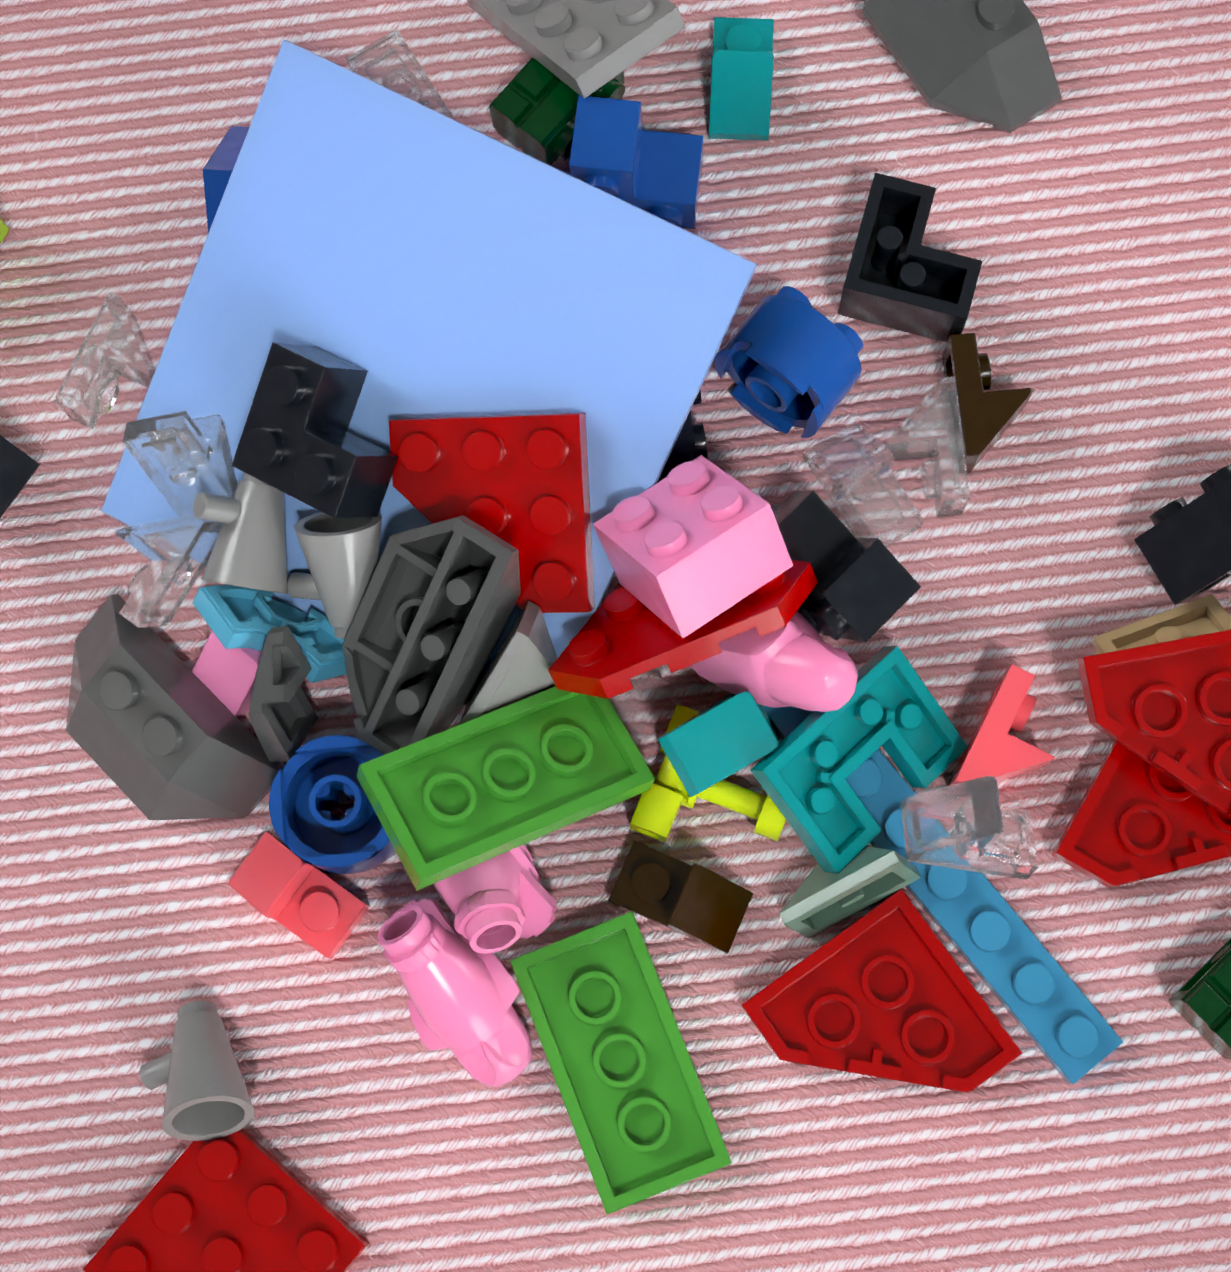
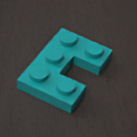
(813, 762)

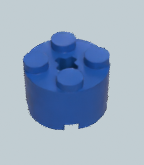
(790, 363)
(302, 801)

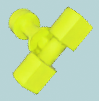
(661, 803)

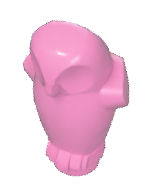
(784, 668)
(498, 901)
(456, 993)

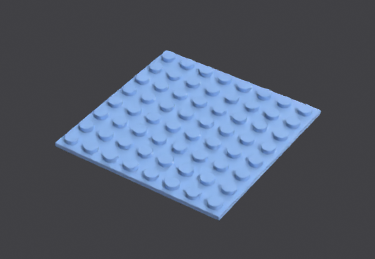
(450, 279)

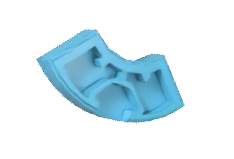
(246, 615)

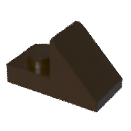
(982, 413)
(681, 896)

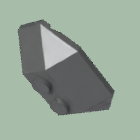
(970, 56)
(427, 629)
(160, 726)

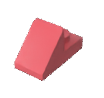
(991, 747)
(298, 895)

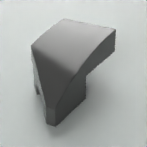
(277, 703)

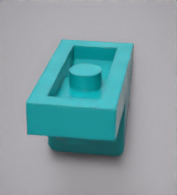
(741, 78)
(719, 741)

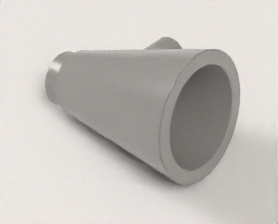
(251, 539)
(341, 564)
(202, 1078)

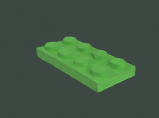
(502, 781)
(620, 1063)

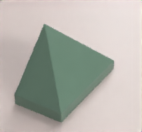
(832, 897)

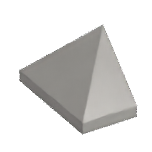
(517, 668)

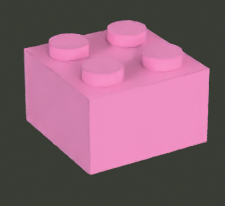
(693, 544)

